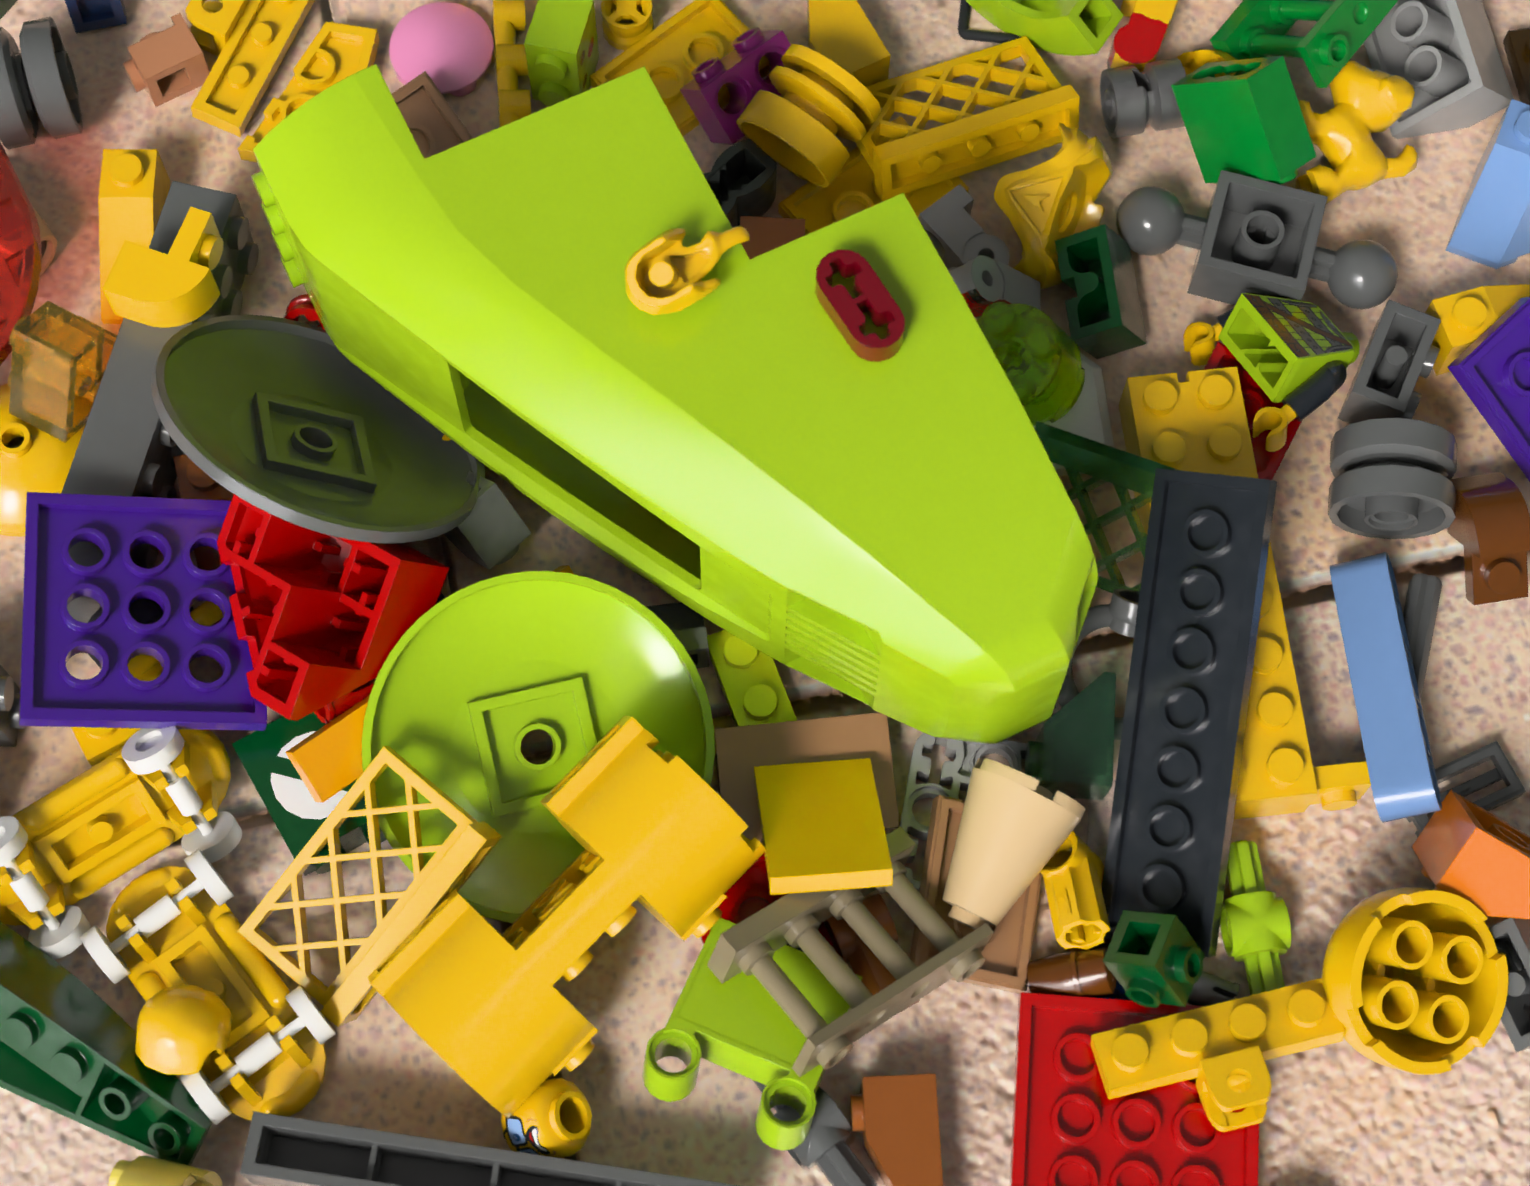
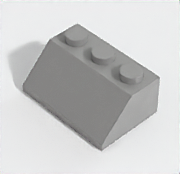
(1447, 58)

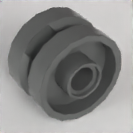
(39, 81)
(1392, 478)

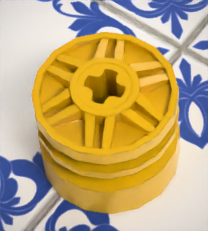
(815, 106)

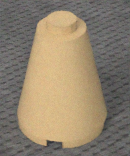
(1003, 841)

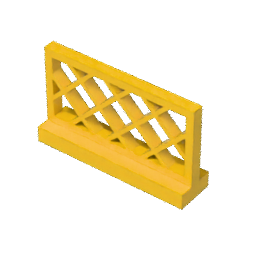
(966, 139)
(443, 873)

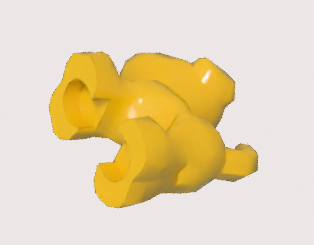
(1363, 104)

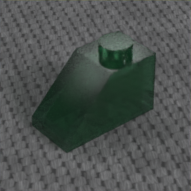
(1078, 744)

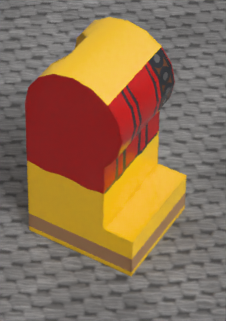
(1143, 35)

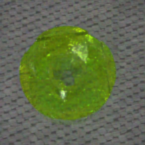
(1036, 358)

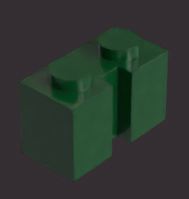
(1107, 305)

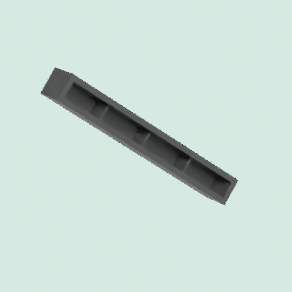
(330, 1154)

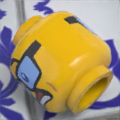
(550, 1122)

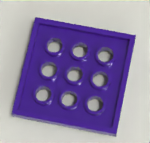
(52, 636)

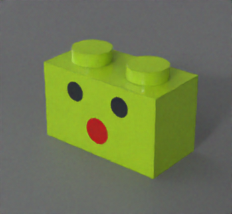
(561, 49)

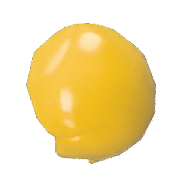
(181, 1029)

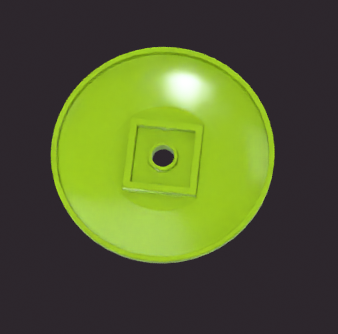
(514, 661)

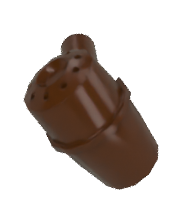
(1072, 974)

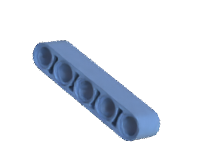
(1385, 688)

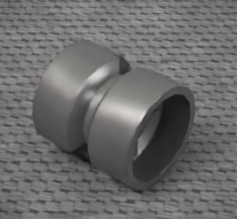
(1141, 98)

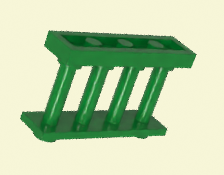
(1260, 28)

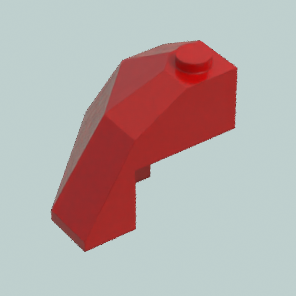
(318, 606)

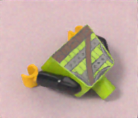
(1285, 349)

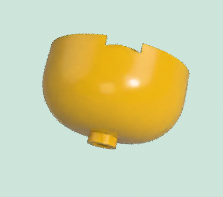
(1415, 979)

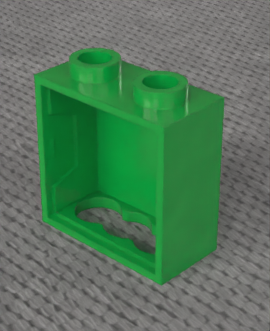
(1245, 120)

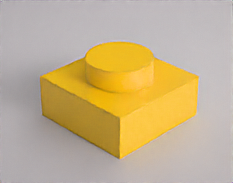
(1341, 785)

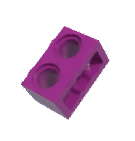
(740, 75)

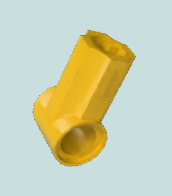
(1075, 895)

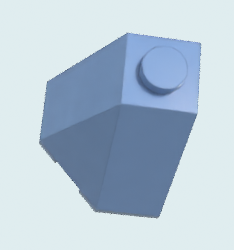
(1496, 209)

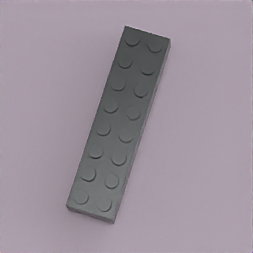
(124, 440)

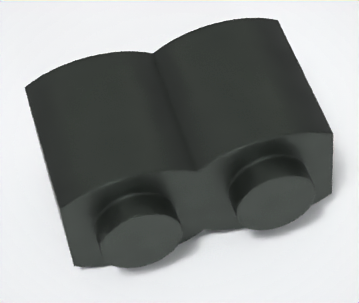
(743, 181)

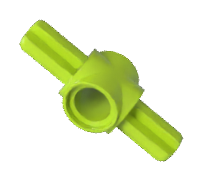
(1254, 920)

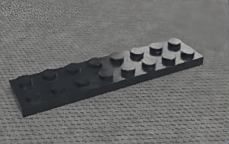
(1188, 699)

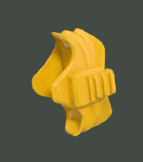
(1055, 201)

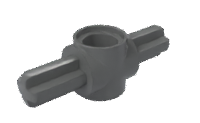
(826, 1143)

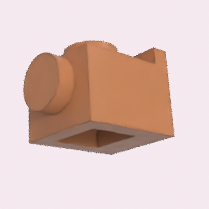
(167, 63)

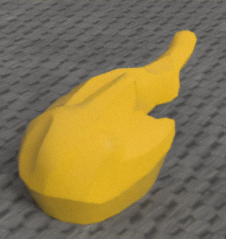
(669, 276)

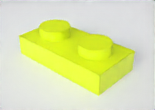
(749, 681)

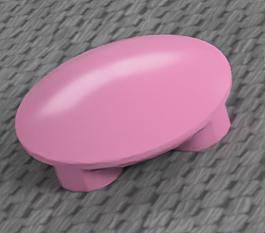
(446, 43)

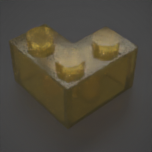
(56, 369)

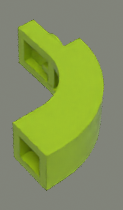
(1054, 25)

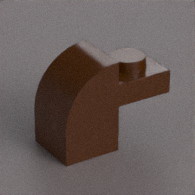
(1495, 536)

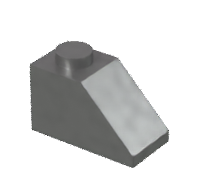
(492, 528)

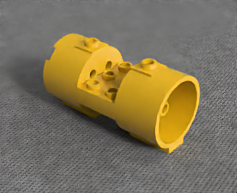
(490, 997)

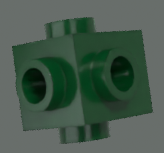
(1154, 958)

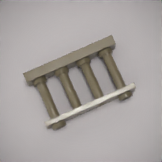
(796, 921)

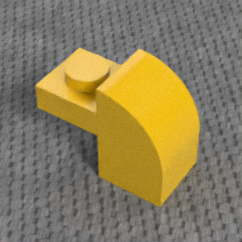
(172, 286)

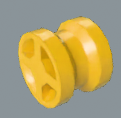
(621, 34)

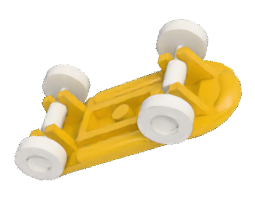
(108, 823)
(179, 931)

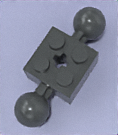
(1257, 242)

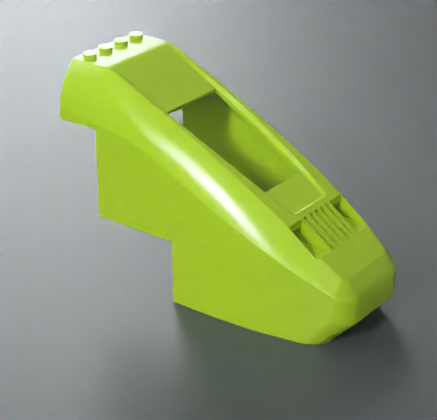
(730, 452)

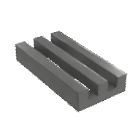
(1502, 771)

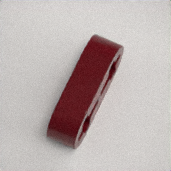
(870, 298)

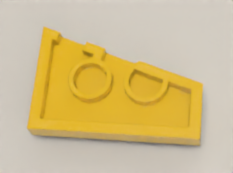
(331, 57)

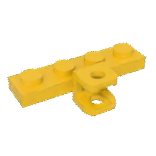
(249, 45)
(1220, 1048)

